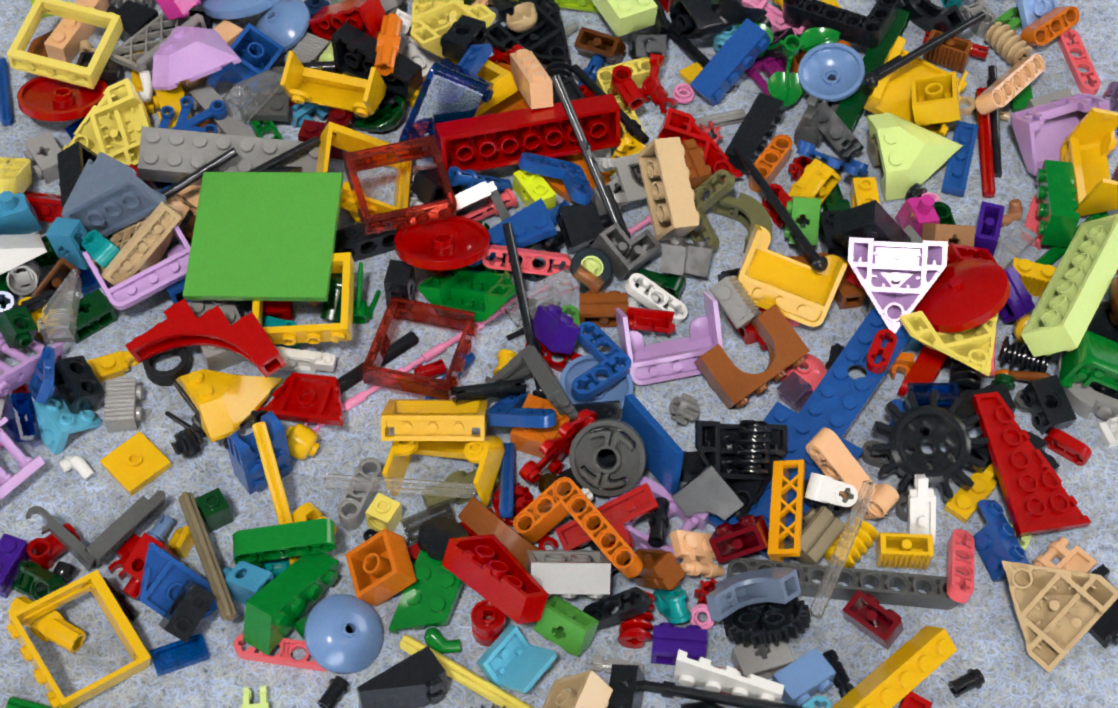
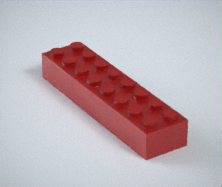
(503, 137)

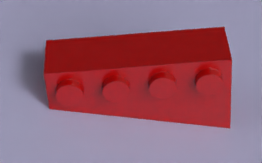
(362, 14)
(496, 576)

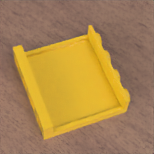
(894, 91)

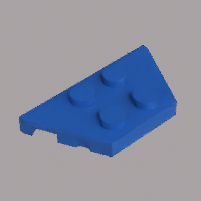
(164, 579)

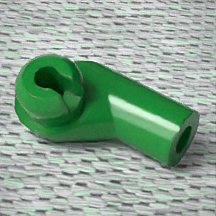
(439, 643)

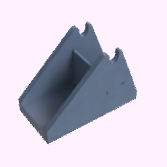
(110, 196)

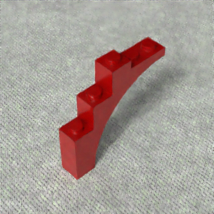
(210, 329)

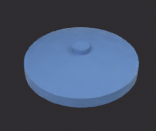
(235, 8)

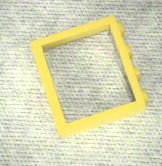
(59, 69)

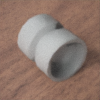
(24, 278)

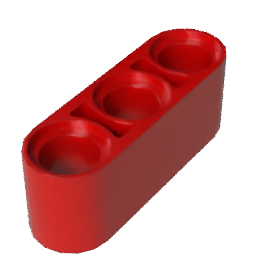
(925, 369)

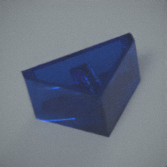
(21, 417)

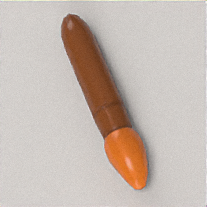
(1024, 375)

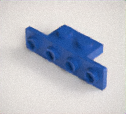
(997, 541)

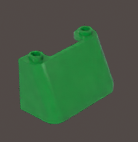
(1092, 361)

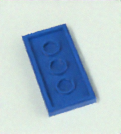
(663, 453)

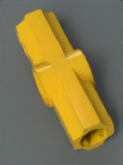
(52, 627)

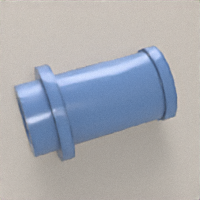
(161, 528)

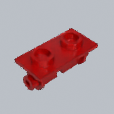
(650, 320)

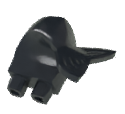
(700, 21)

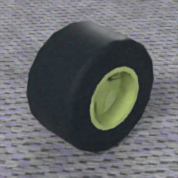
(595, 262)

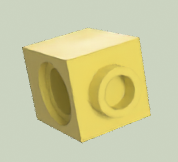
(383, 513)

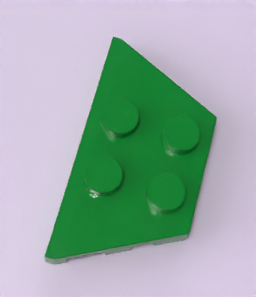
(429, 598)

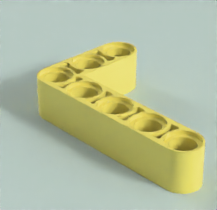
(640, 69)
(15, 174)

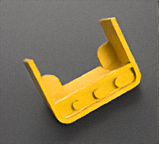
(331, 88)
(1088, 151)
(485, 453)

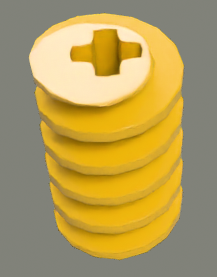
(863, 540)

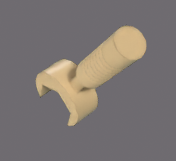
(972, 108)

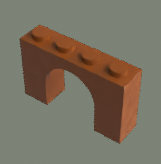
(784, 350)

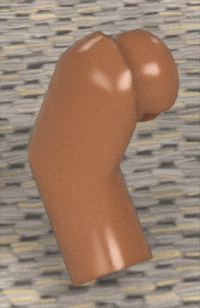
(1014, 212)

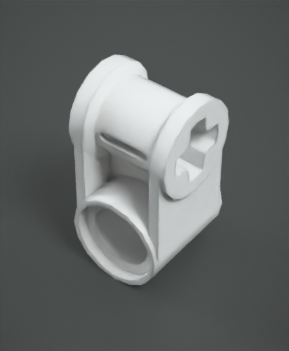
(826, 490)

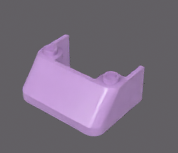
(148, 281)
(670, 358)

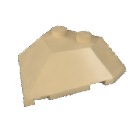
(1056, 607)

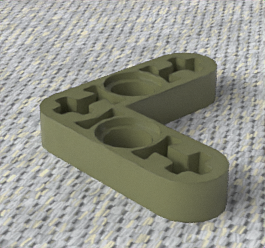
(701, 206)

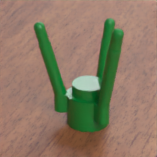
(361, 311)

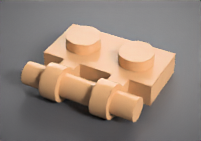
(692, 547)
(1071, 560)

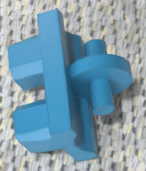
(306, 111)

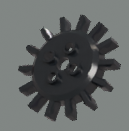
(942, 429)

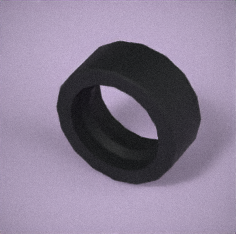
(165, 378)

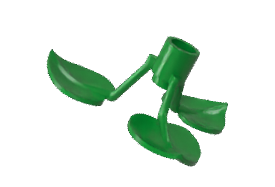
(787, 85)

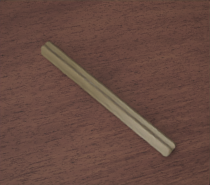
(207, 557)

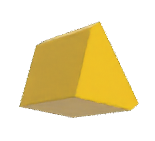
(181, 542)

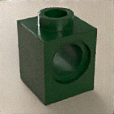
(17, 327)
(214, 509)

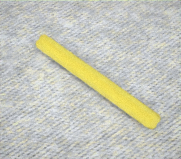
(466, 677)

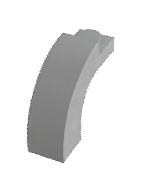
(1087, 400)

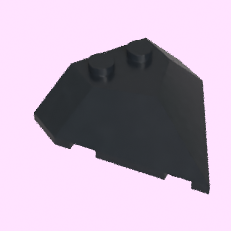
(545, 39)
(719, 446)

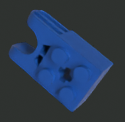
(257, 55)
(246, 457)

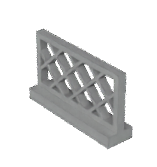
(145, 59)

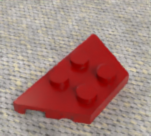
(308, 399)

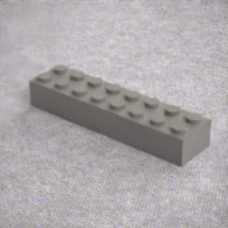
(174, 153)

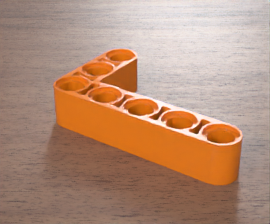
(572, 503)

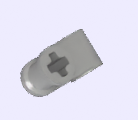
(983, 26)

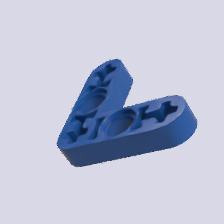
(569, 172)
(606, 363)
(509, 413)

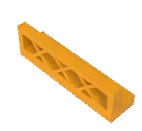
(780, 508)

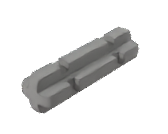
(598, 663)

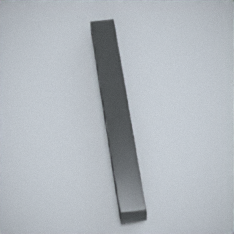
(857, 579)

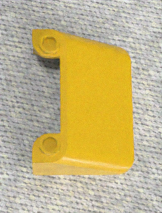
(788, 282)

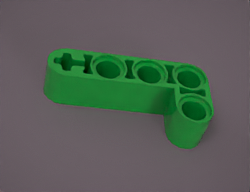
(283, 541)

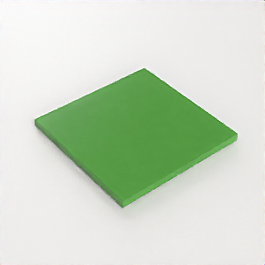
(264, 236)

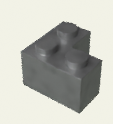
(624, 253)
(685, 257)

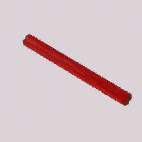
(986, 152)

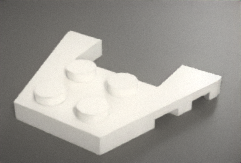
(411, 49)

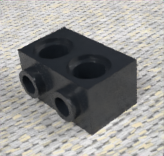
(77, 384)

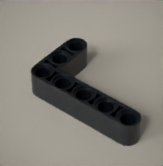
(853, 27)

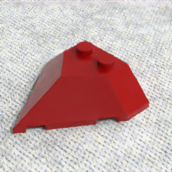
(683, 125)

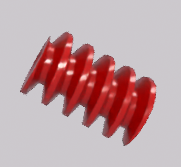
(636, 629)

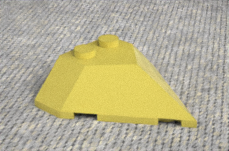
(435, 17)
(115, 124)
(970, 346)

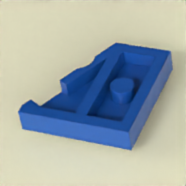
(42, 380)

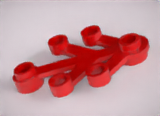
(557, 448)

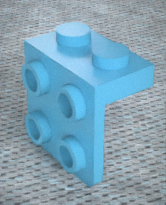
(58, 422)
(515, 663)

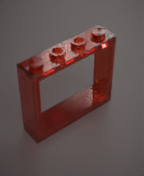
(390, 155)
(426, 314)

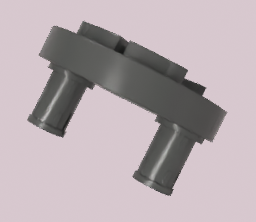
(630, 459)

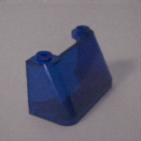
(445, 96)

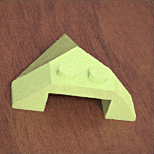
(907, 153)

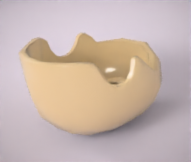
(523, 19)

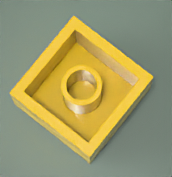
(935, 98)

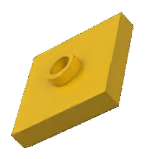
(135, 463)

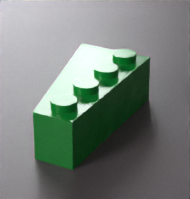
(1057, 203)
(286, 599)

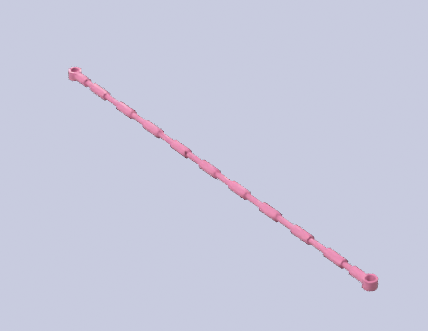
(440, 348)

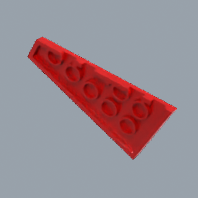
(1025, 476)

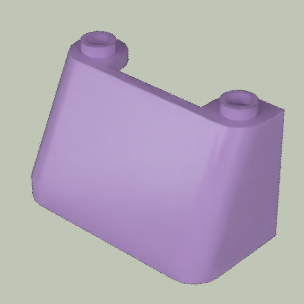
(1046, 126)

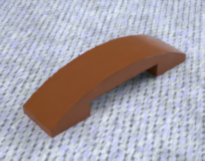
(485, 522)

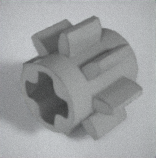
(684, 409)

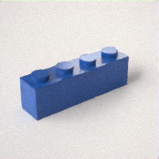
(730, 62)

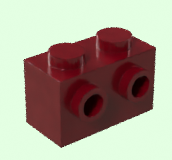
(739, 538)
(873, 619)

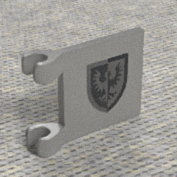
(629, 177)

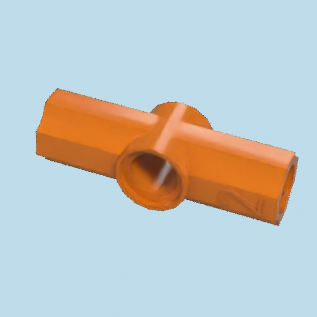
(388, 44)

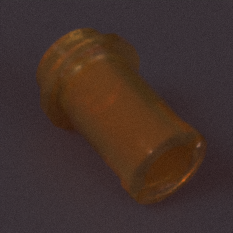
(589, 279)

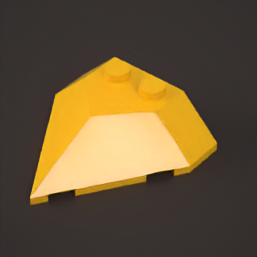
(225, 398)

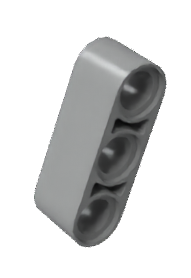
(358, 503)

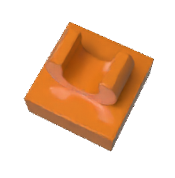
(902, 364)

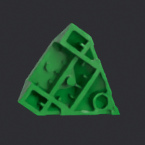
(470, 289)

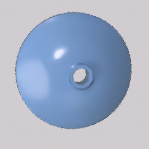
(285, 22)
(831, 62)
(584, 363)
(330, 642)

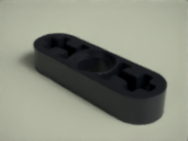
(631, 603)

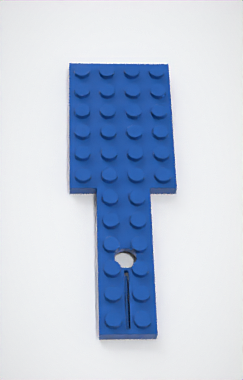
(833, 406)

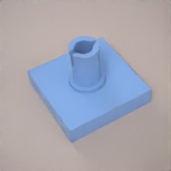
(1034, 9)

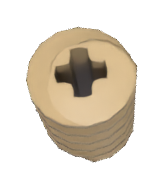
(1007, 43)

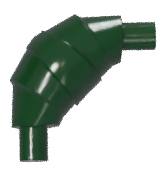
(385, 118)

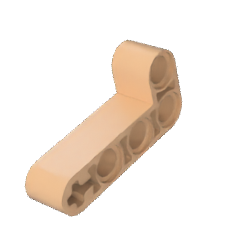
(838, 463)

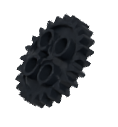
(767, 623)

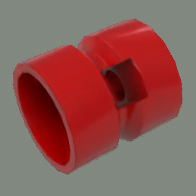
(487, 623)

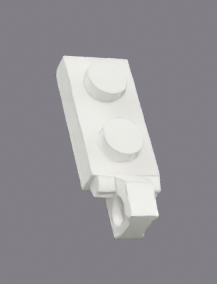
(306, 360)
(922, 508)

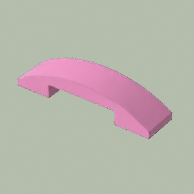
(774, 15)

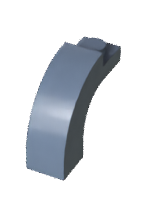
(752, 587)

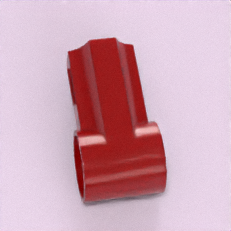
(626, 88)
(48, 547)

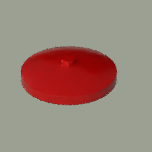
(58, 100)
(443, 243)
(965, 295)

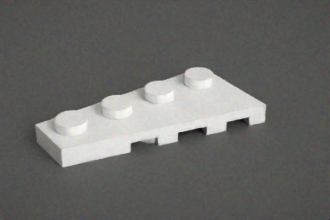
(727, 679)

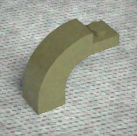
(744, 210)

